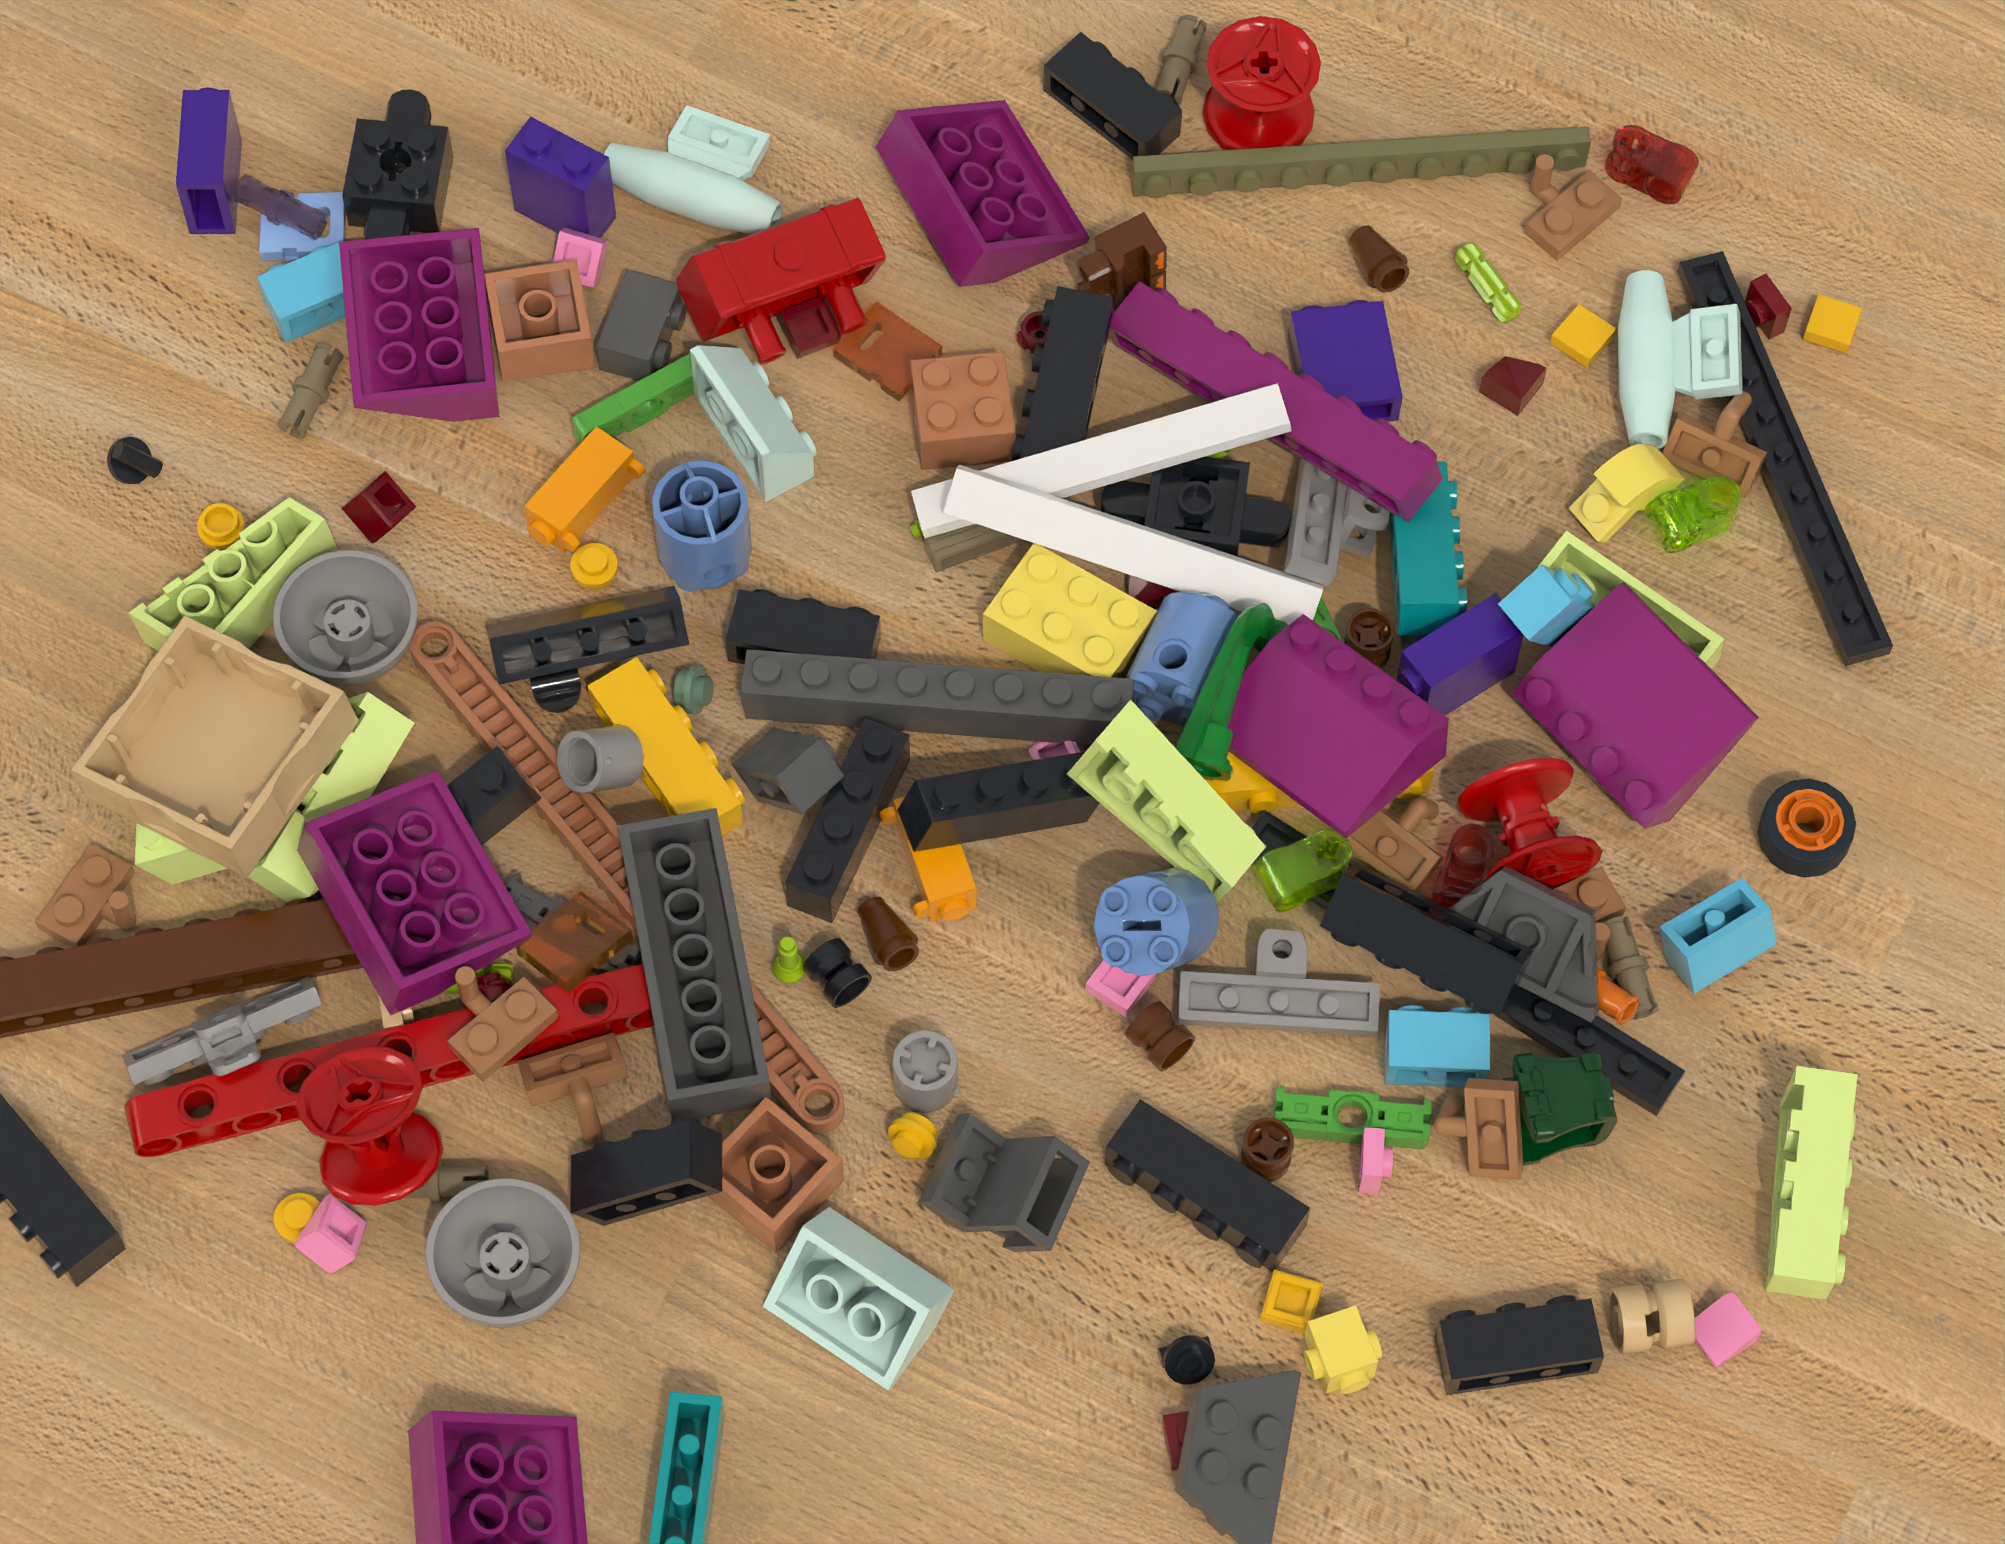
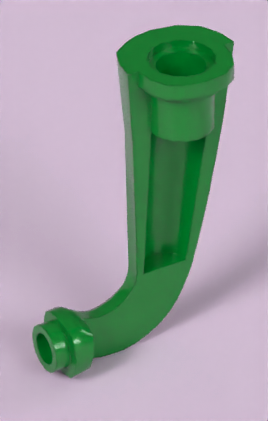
(1206, 734)

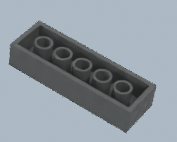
(694, 965)

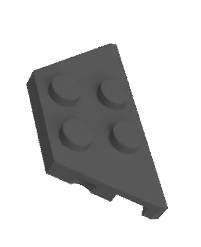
(1550, 925)
(1238, 1453)

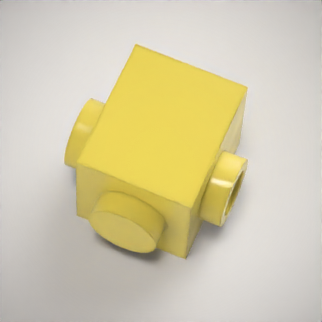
(1341, 1351)

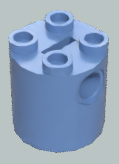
(702, 525)
(1179, 654)
(1156, 921)

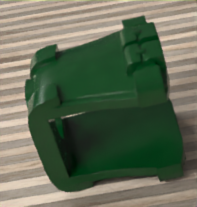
(1562, 1103)

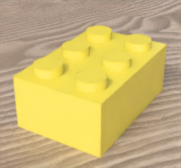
(1065, 619)

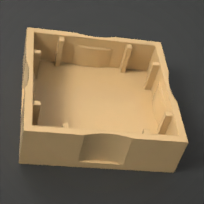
(215, 746)

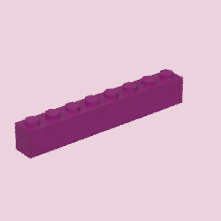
(1324, 429)

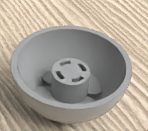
(337, 599)
(496, 1229)

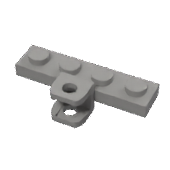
(1323, 524)
(1279, 995)
(224, 1037)

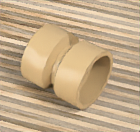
(1669, 1312)

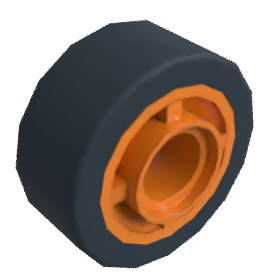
(1813, 804)

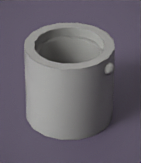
(600, 758)
(925, 1071)

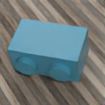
(305, 292)
(1548, 604)
(1718, 935)
(1436, 1047)

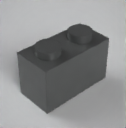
(640, 326)
(789, 769)

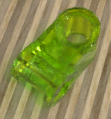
(1688, 518)
(1296, 872)

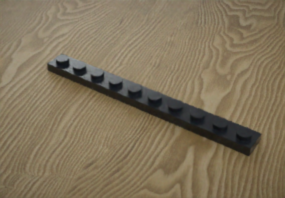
(1794, 477)
(1631, 1066)

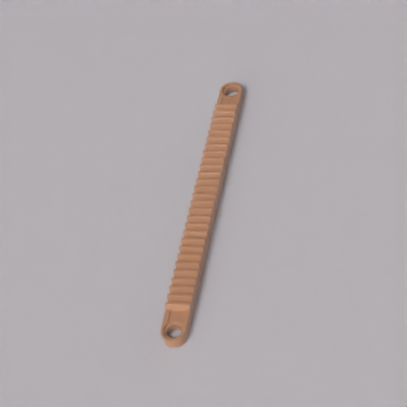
(596, 843)

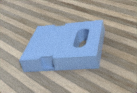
(288, 244)

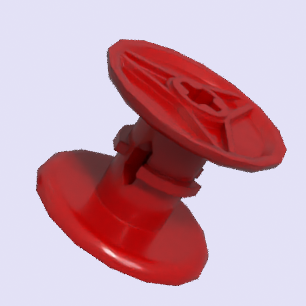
(1261, 84)
(1519, 800)
(366, 1114)

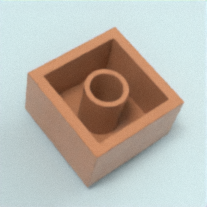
(539, 320)
(962, 410)
(775, 1174)

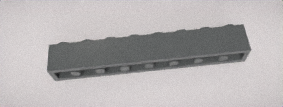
(931, 697)

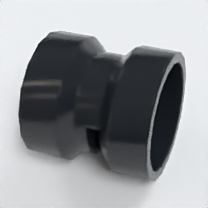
(837, 972)

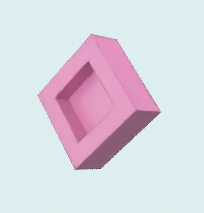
(586, 249)
(1117, 988)
(1375, 1161)

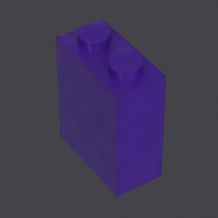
(208, 161)
(560, 180)
(1349, 355)
(1462, 657)

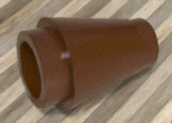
(1379, 260)
(887, 935)

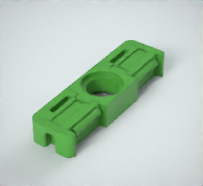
(638, 402)
(1317, 1117)

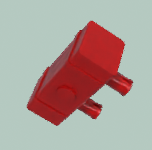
(780, 268)

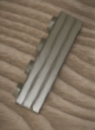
(964, 545)

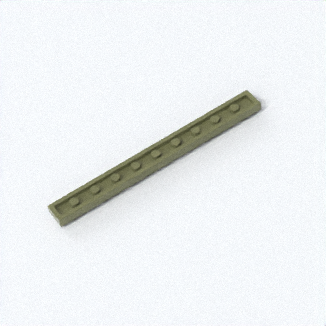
(1357, 162)

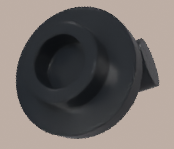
(132, 461)
(557, 690)
(1187, 1359)

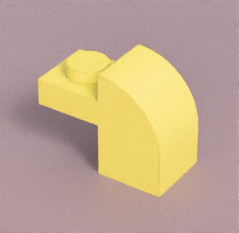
(1623, 487)

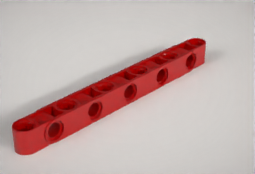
(260, 1093)

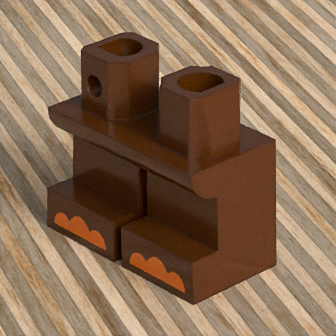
(1123, 258)

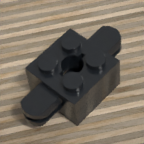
(398, 170)
(1205, 493)

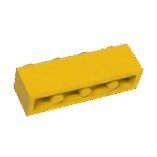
(674, 764)

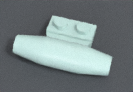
(701, 173)
(1662, 357)

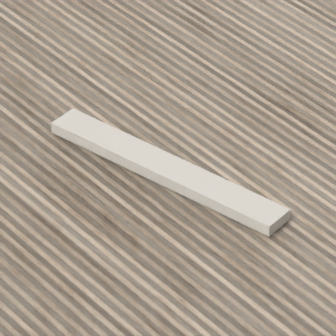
(1126, 452)
(1127, 545)

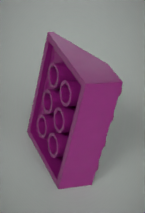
(979, 189)
(419, 325)
(1635, 706)
(1332, 727)
(411, 889)
(496, 1479)

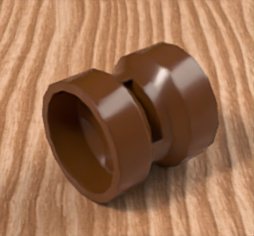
(1371, 628)
(1160, 1036)
(1268, 1138)

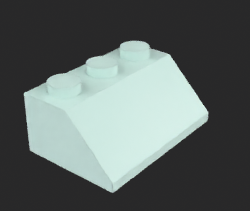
(751, 419)
(857, 1297)

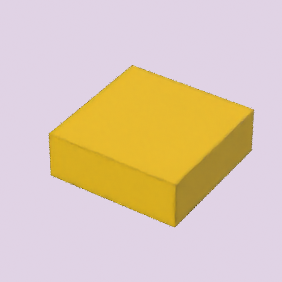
(1832, 323)
(1583, 336)
(1291, 1301)

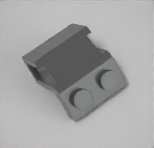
(1004, 1184)

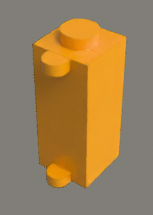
(580, 490)
(939, 874)

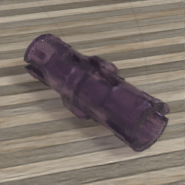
(280, 207)

